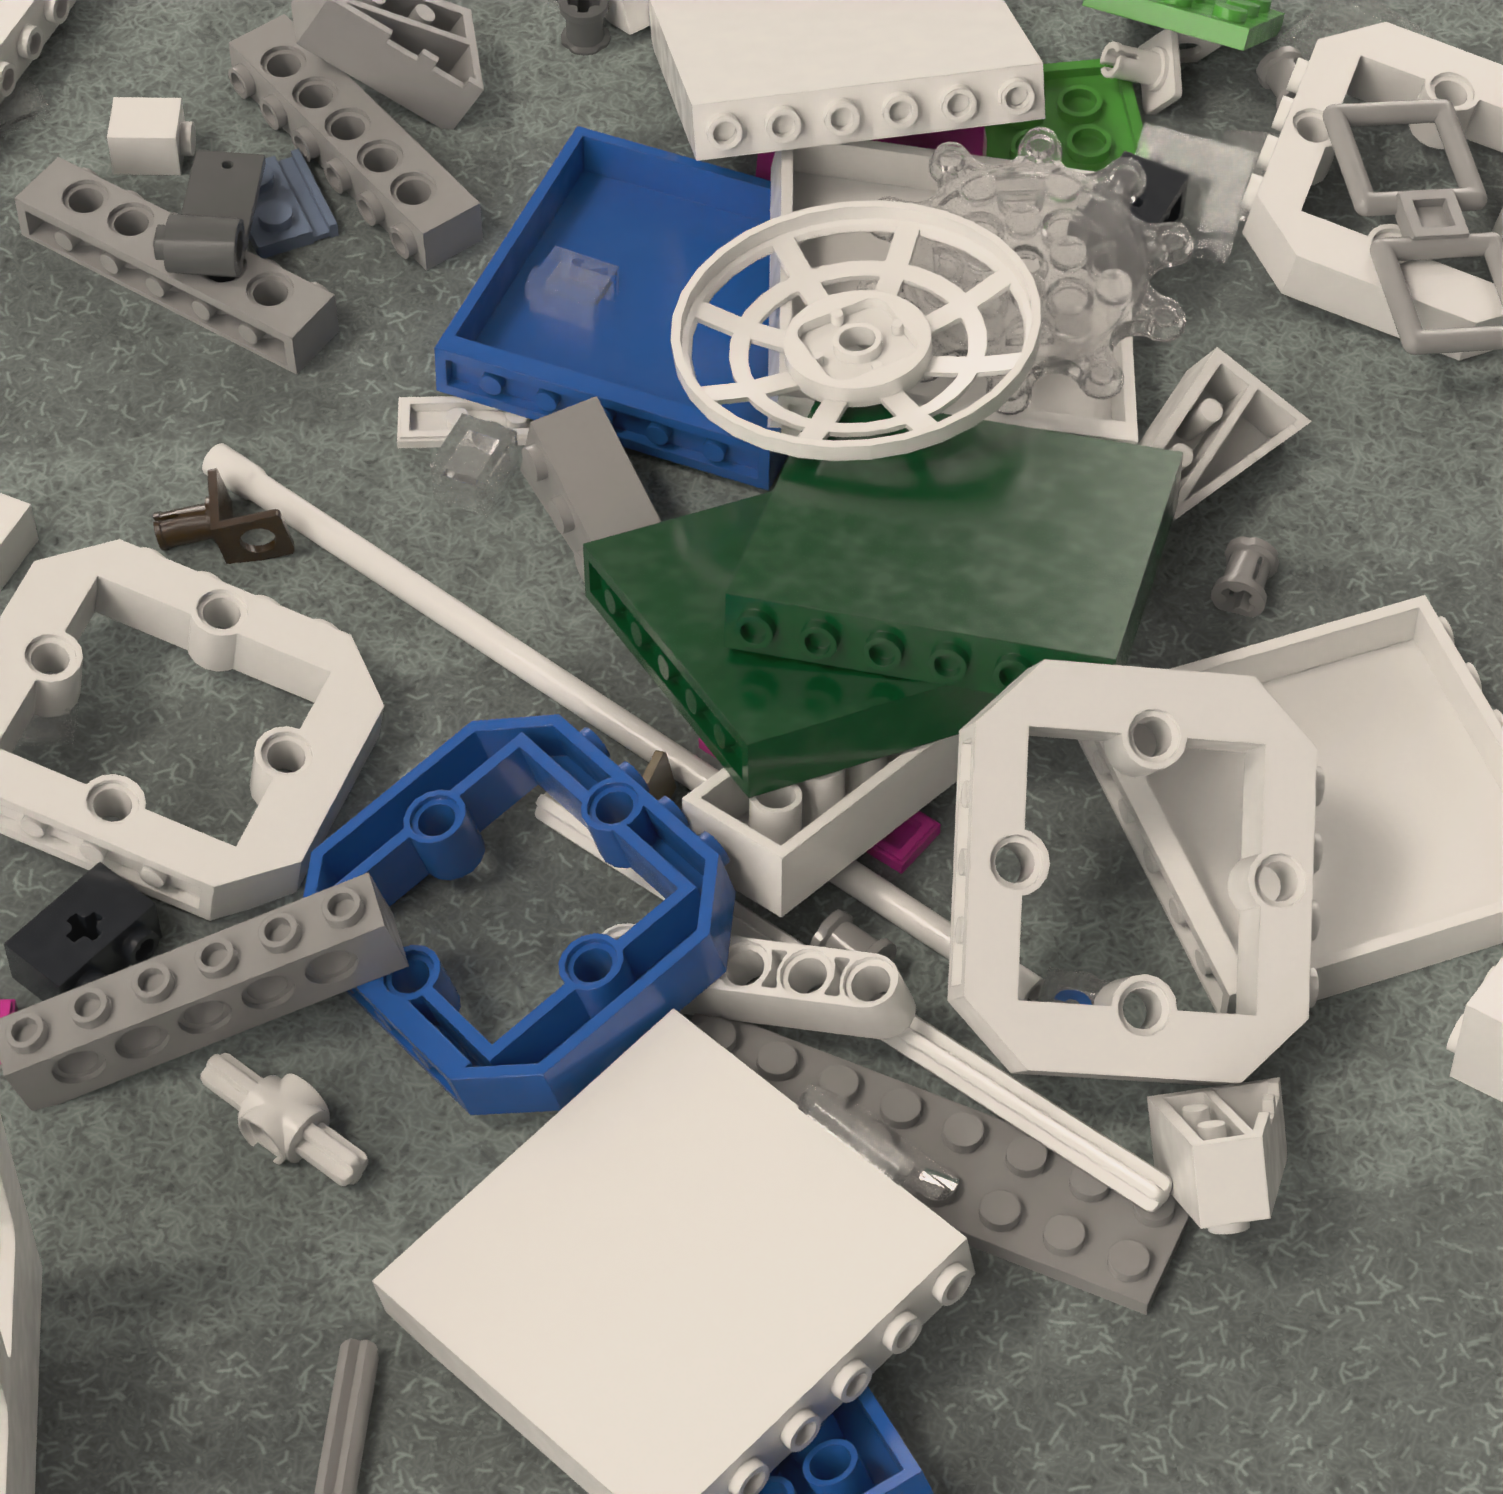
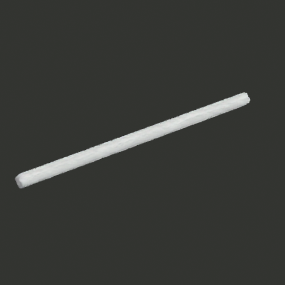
(952, 1063)

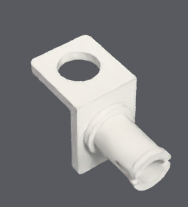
(1155, 66)

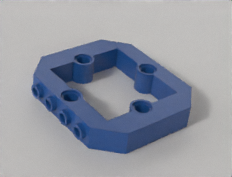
(610, 985)

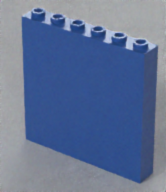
(659, 224)

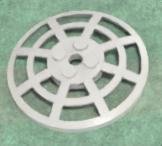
(879, 321)

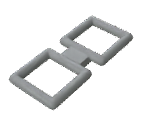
(1427, 219)

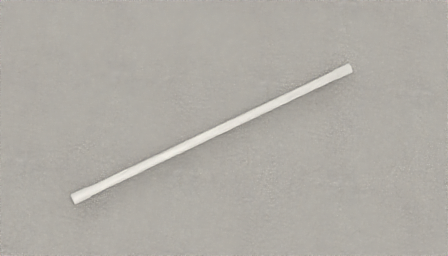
(253, 484)

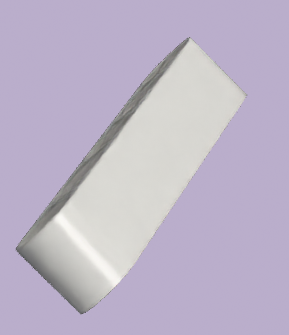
(789, 973)

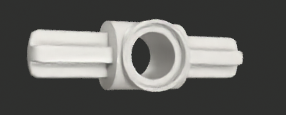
(284, 1118)

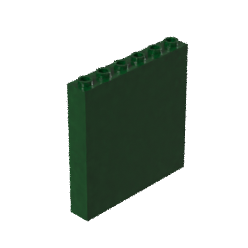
(957, 555)
(756, 712)

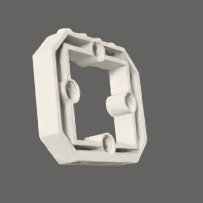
(1333, 263)
(259, 640)
(1277, 833)

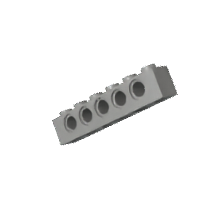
(355, 145)
(115, 235)
(200, 993)

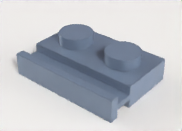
(289, 208)

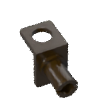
(216, 522)

